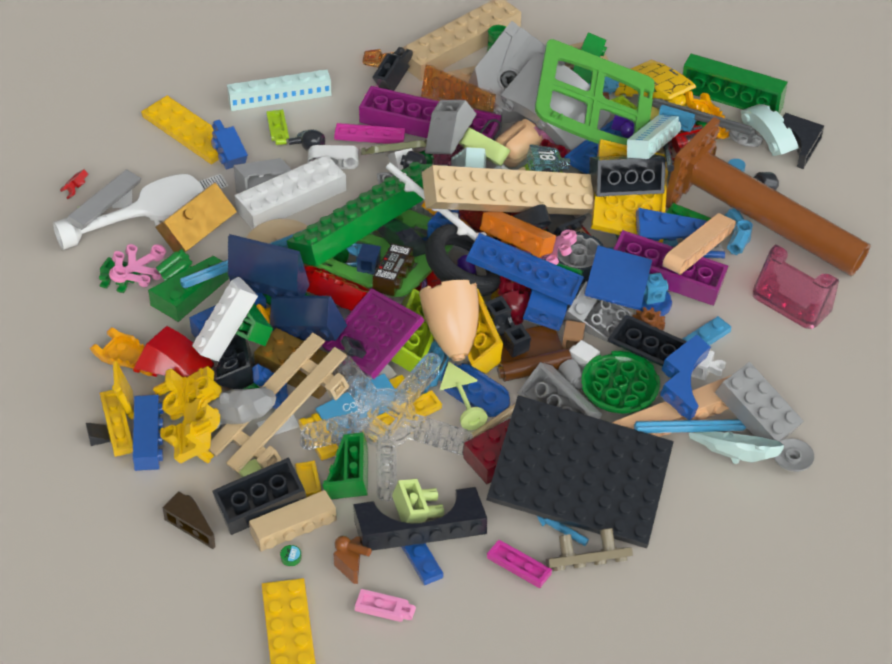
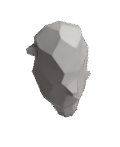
(243, 405)

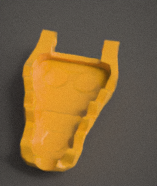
(705, 105)
(121, 348)

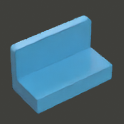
(685, 118)

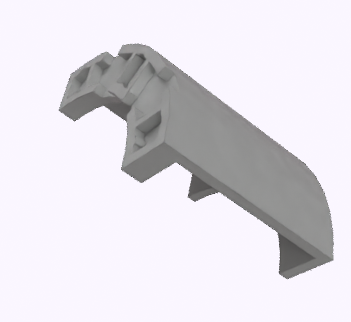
(522, 94)

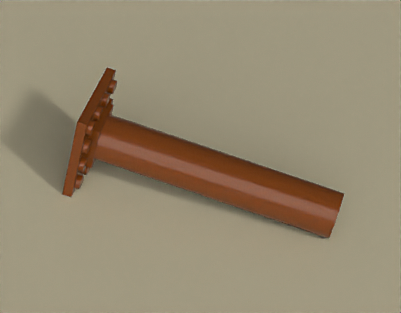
(770, 208)

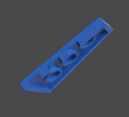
(662, 225)

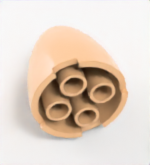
(452, 315)

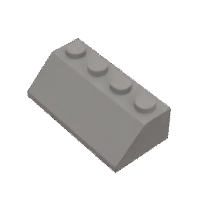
(552, 388)

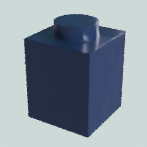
(368, 258)

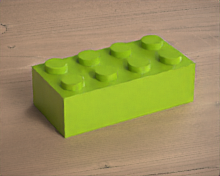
(419, 342)

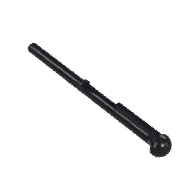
(668, 154)

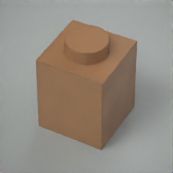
(573, 333)

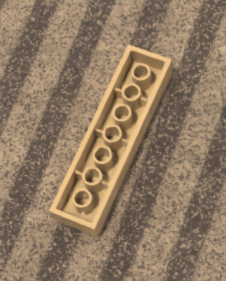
(460, 37)

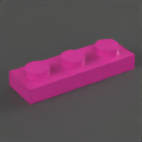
(519, 563)

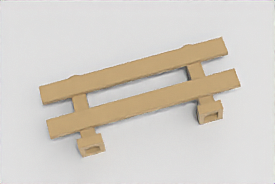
(317, 376)

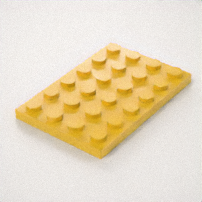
(619, 212)

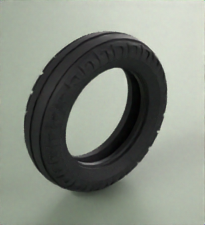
(446, 269)

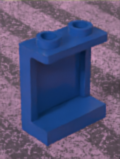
(545, 310)

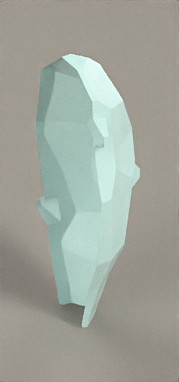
(739, 446)

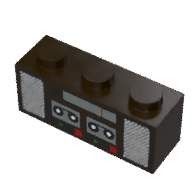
(393, 269)

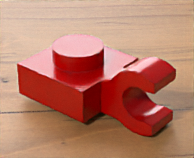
(76, 181)

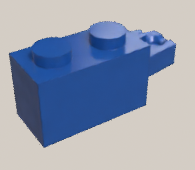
(228, 145)

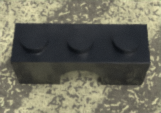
(513, 337)

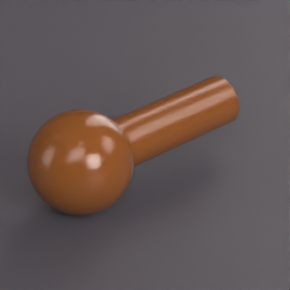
(344, 544)

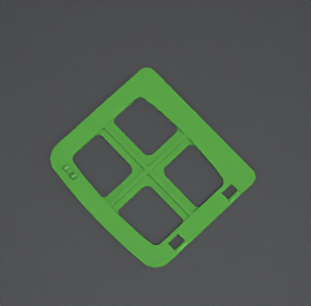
(594, 98)
(414, 277)

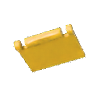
(123, 390)

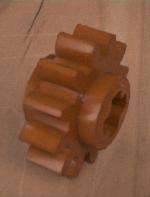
(651, 318)

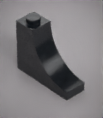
(807, 135)

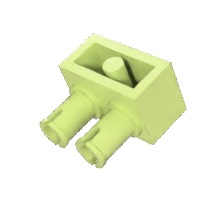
(411, 502)

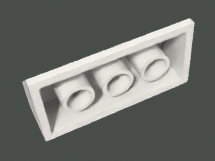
(225, 319)

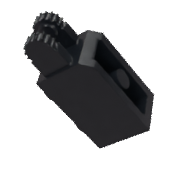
(393, 69)

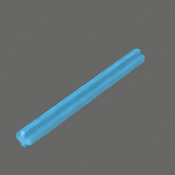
(689, 426)

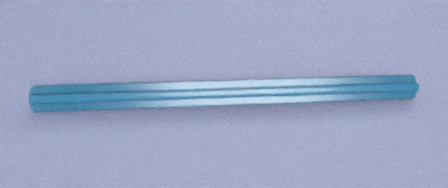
(220, 268)

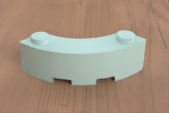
(771, 127)

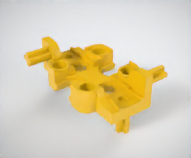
(194, 434)

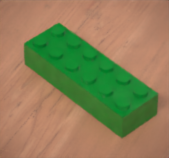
(734, 84)

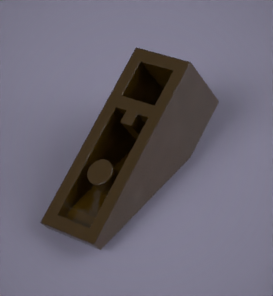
(185, 515)

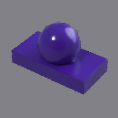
(623, 125)

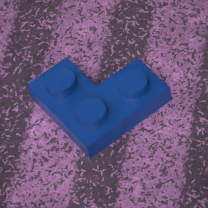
(261, 376)

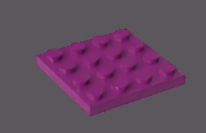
(381, 328)

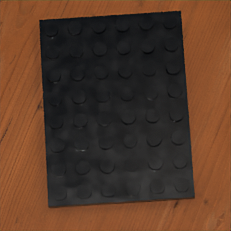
(581, 471)

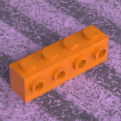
(517, 232)

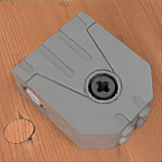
(503, 64)

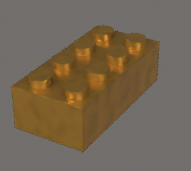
(278, 350)

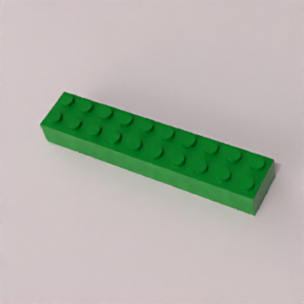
(357, 218)

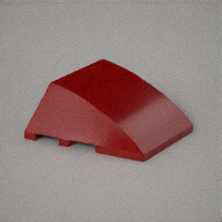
(171, 351)

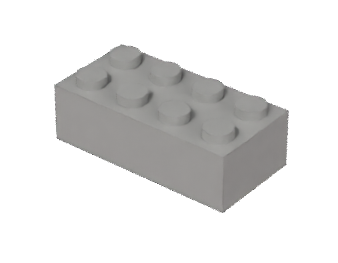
(758, 404)

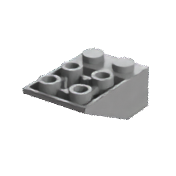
(448, 126)
(598, 315)

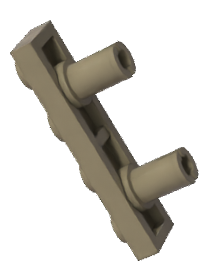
(568, 556)

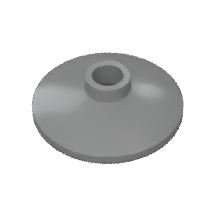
(795, 455)

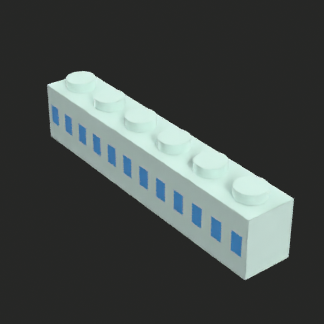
(279, 90)
(653, 136)

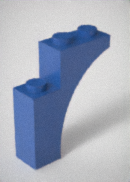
(679, 368)

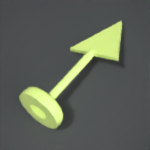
(455, 377)

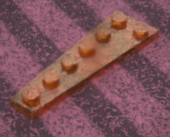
(445, 86)

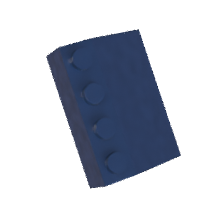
(266, 267)

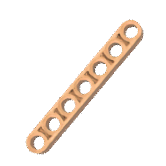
(699, 243)

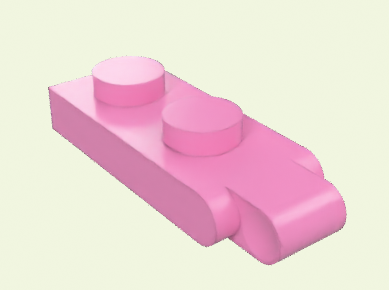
(384, 606)

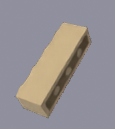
(292, 520)

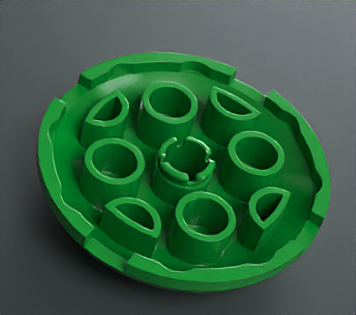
(620, 382)

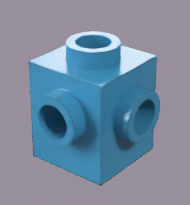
(655, 289)

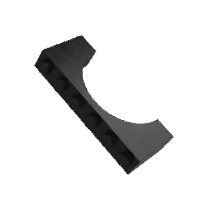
(382, 532)

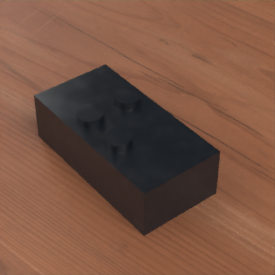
(258, 494)

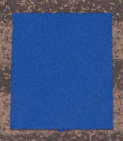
(618, 277)

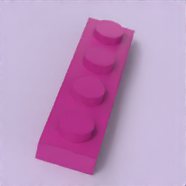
(370, 134)

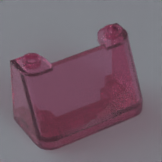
(794, 292)

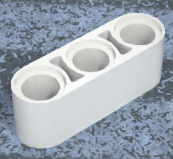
(343, 156)

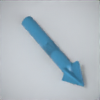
(564, 529)

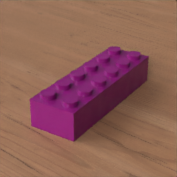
(698, 282)

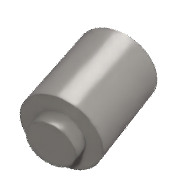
(571, 372)

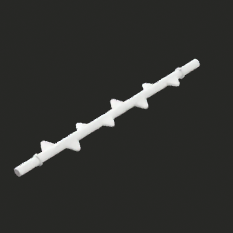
(410, 186)

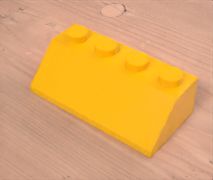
(487, 344)

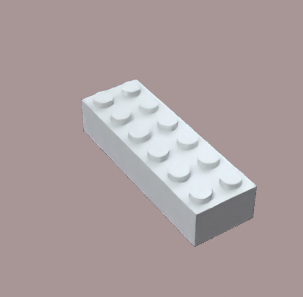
(291, 192)

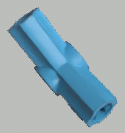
(741, 234)

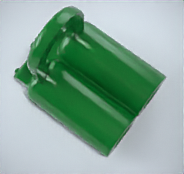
(174, 264)

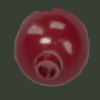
(518, 305)

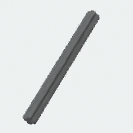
(705, 117)

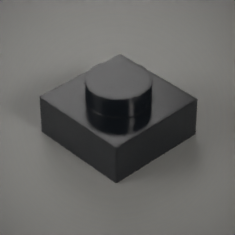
(353, 347)

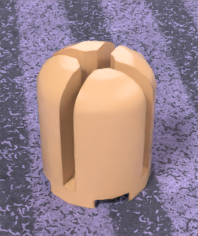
(517, 140)

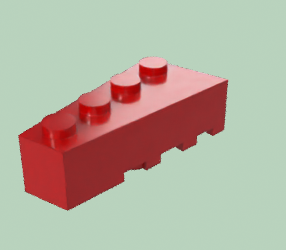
(343, 291)

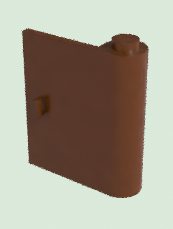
(544, 348)

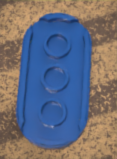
(483, 393)

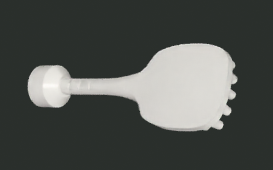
(155, 201)

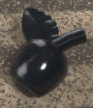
(308, 138)

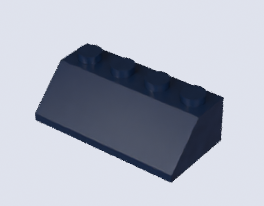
(307, 315)

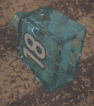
(545, 157)

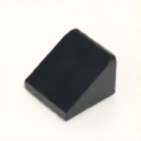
(97, 434)

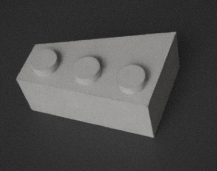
(255, 173)

